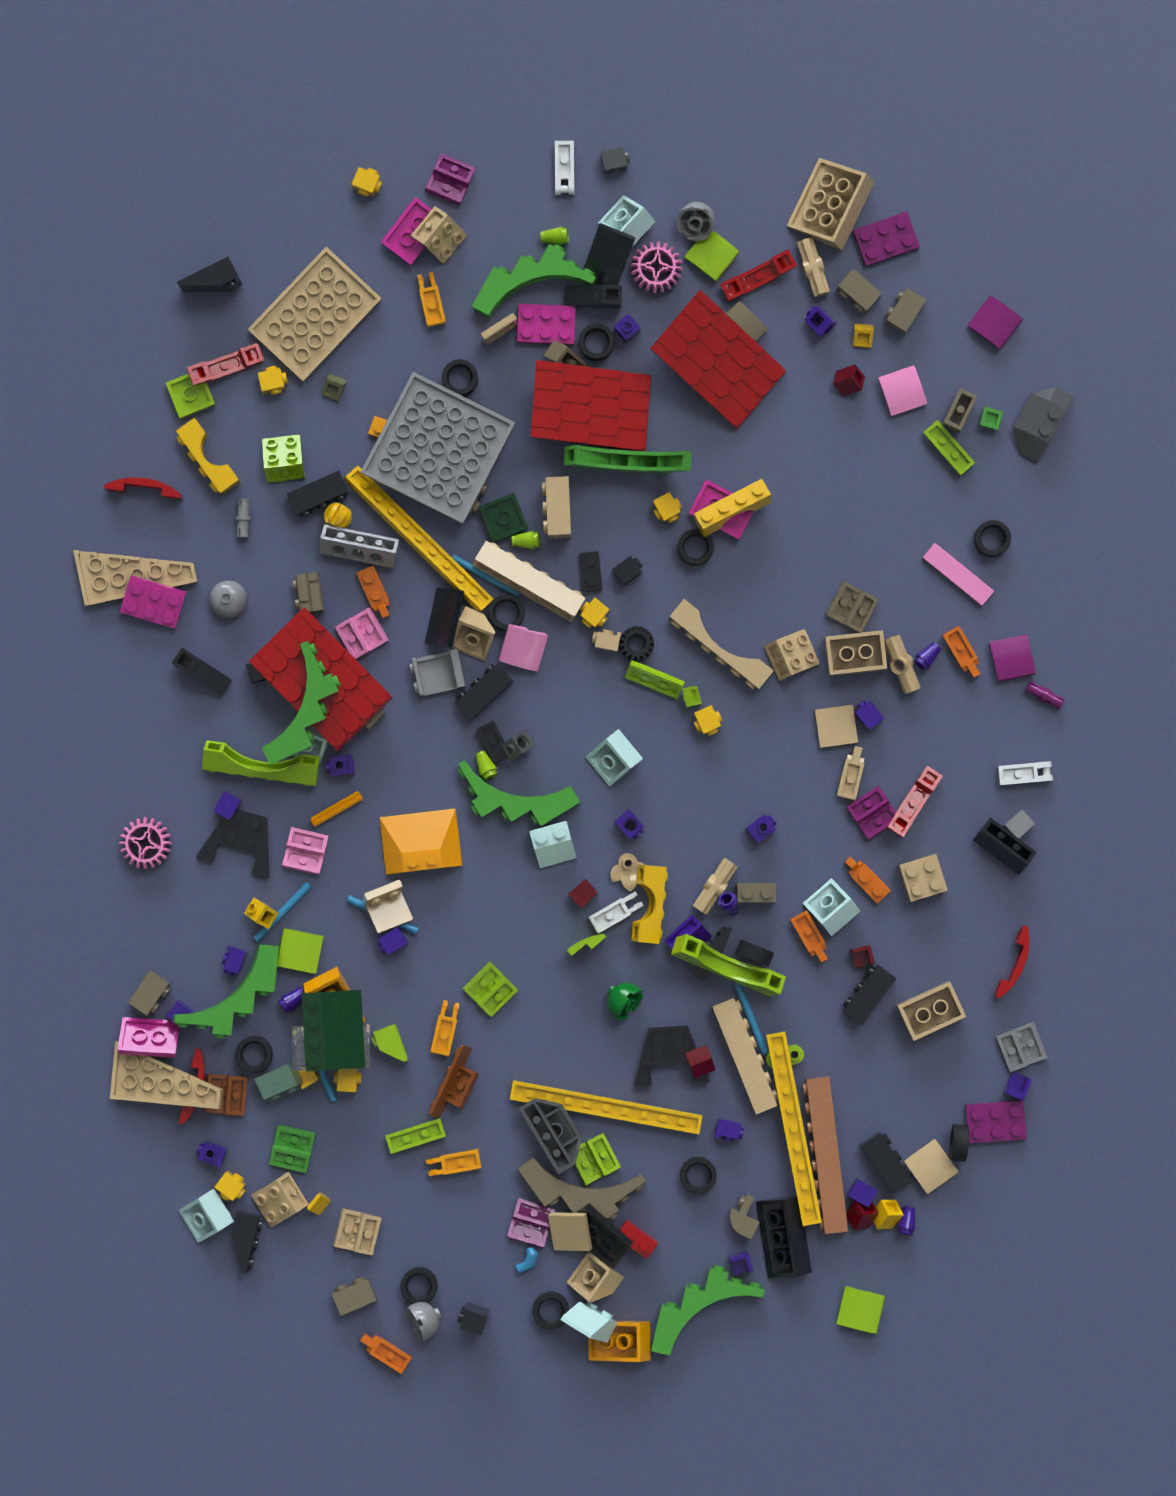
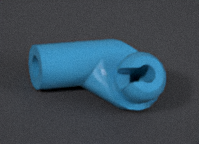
(530, 1261)

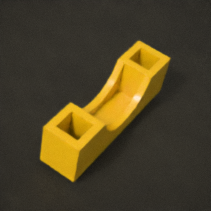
(193, 437)
(717, 514)
(653, 881)

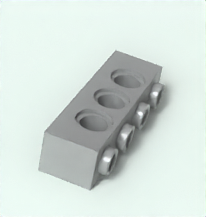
(359, 546)

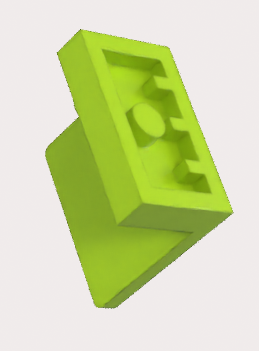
(283, 458)

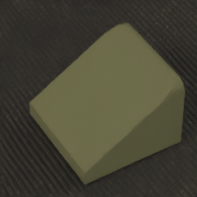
(333, 387)

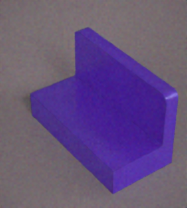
(691, 927)

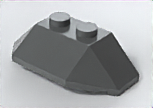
(1040, 420)
(553, 1131)

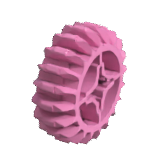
(648, 267)
(148, 834)

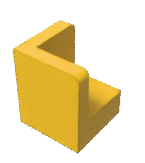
(308, 1077)
(888, 1214)

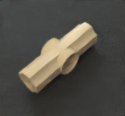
(813, 267)
(905, 674)
(715, 886)

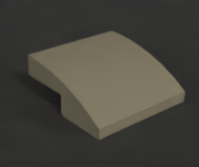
(747, 320)
(851, 607)

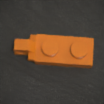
(374, 590)
(962, 651)
(867, 880)
(810, 935)
(386, 1352)

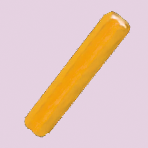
(336, 808)

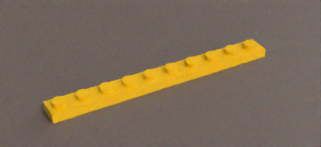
(418, 539)
(609, 1107)
(794, 1128)

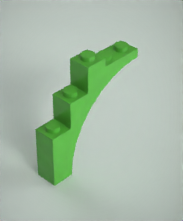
(527, 271)
(627, 461)
(318, 686)
(489, 799)
(220, 1017)
(717, 1287)

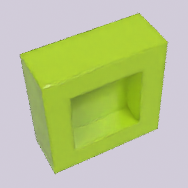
(691, 696)

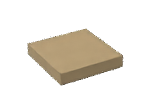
(499, 329)
(836, 726)
(570, 1231)

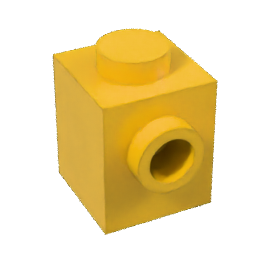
(367, 182)
(272, 380)
(667, 508)
(594, 613)
(707, 721)
(261, 913)
(347, 1079)
(231, 1186)

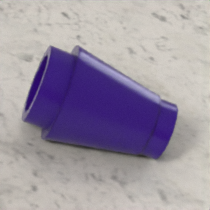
(927, 656)
(728, 903)
(291, 1000)
(906, 1224)

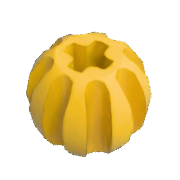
(338, 515)

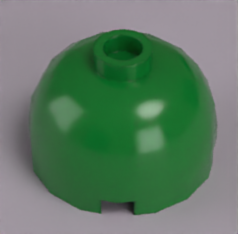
(623, 999)

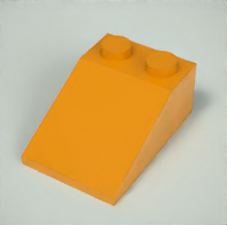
(327, 982)
(626, 1344)

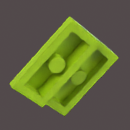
(712, 255)
(591, 941)
(299, 950)
(490, 989)
(595, 1159)
(861, 1310)

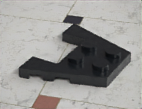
(244, 832)
(665, 1047)

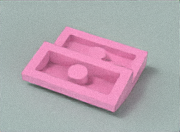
(902, 390)
(362, 633)
(523, 647)
(305, 851)

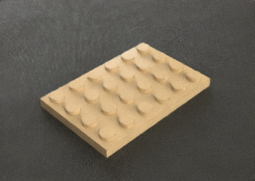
(314, 314)

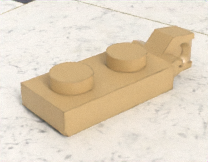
(851, 775)

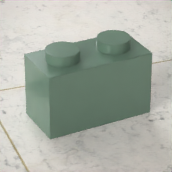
(277, 1081)

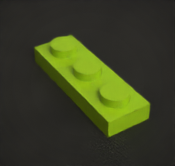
(948, 447)
(654, 679)
(415, 1135)

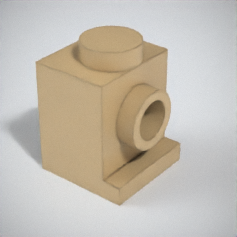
(606, 640)

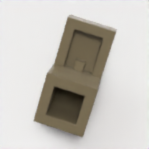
(740, 1220)

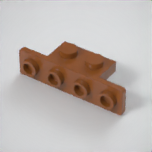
(456, 1085)

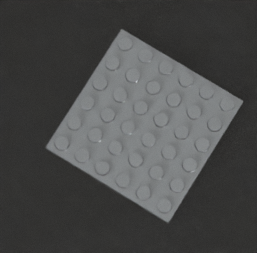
(437, 448)

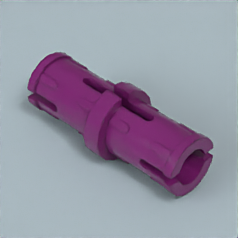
(1044, 695)

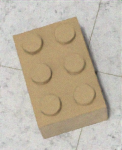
(557, 507)
(855, 653)
(930, 1010)

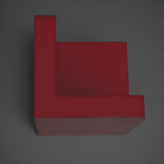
(849, 380)
(583, 893)
(862, 956)
(700, 1061)
(861, 1216)

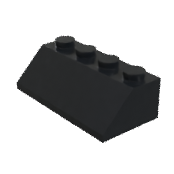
(783, 1237)

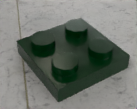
(503, 517)

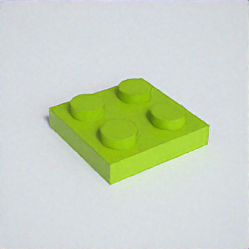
(189, 398)

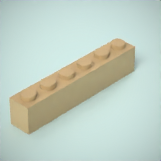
(529, 581)
(744, 1055)

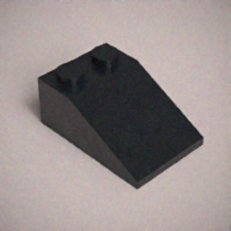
(214, 278)

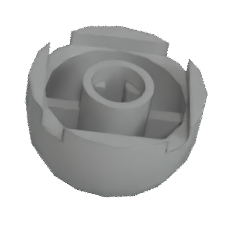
(696, 221)
(228, 599)
(424, 1319)

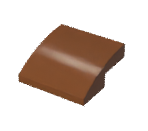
(233, 1093)

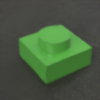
(991, 418)

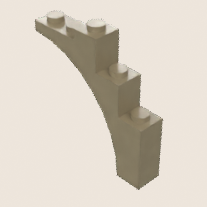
(603, 1199)

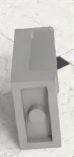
(437, 673)

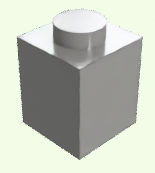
(1019, 824)

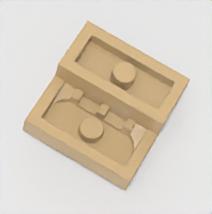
(931, 1166)
(357, 1231)

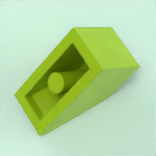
(390, 1042)

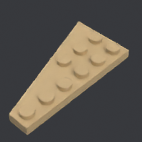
(107, 575)
(157, 1082)

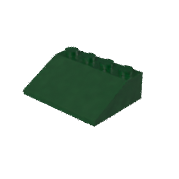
(333, 1030)

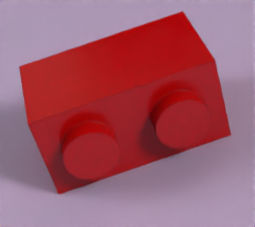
(642, 1241)

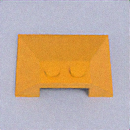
(420, 841)

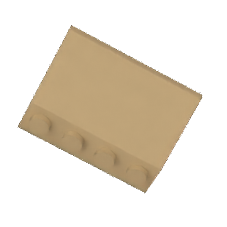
(831, 203)

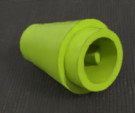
(555, 236)
(526, 540)
(485, 766)

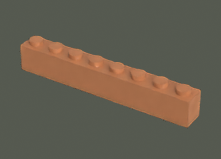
(826, 1154)

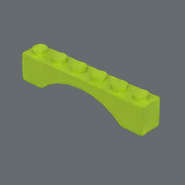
(222, 758)
(700, 954)

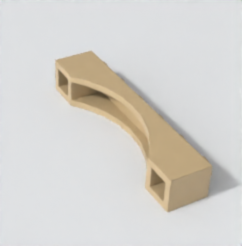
(752, 670)

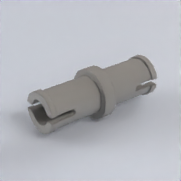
(243, 517)

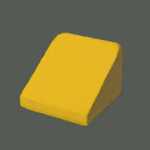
(863, 335)
(319, 1203)

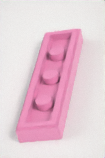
(958, 574)

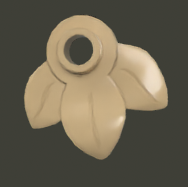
(626, 874)

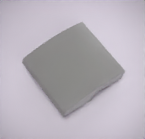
(1022, 1046)

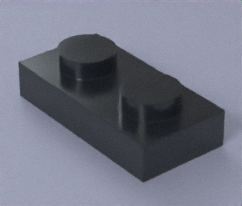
(591, 571)
(492, 740)

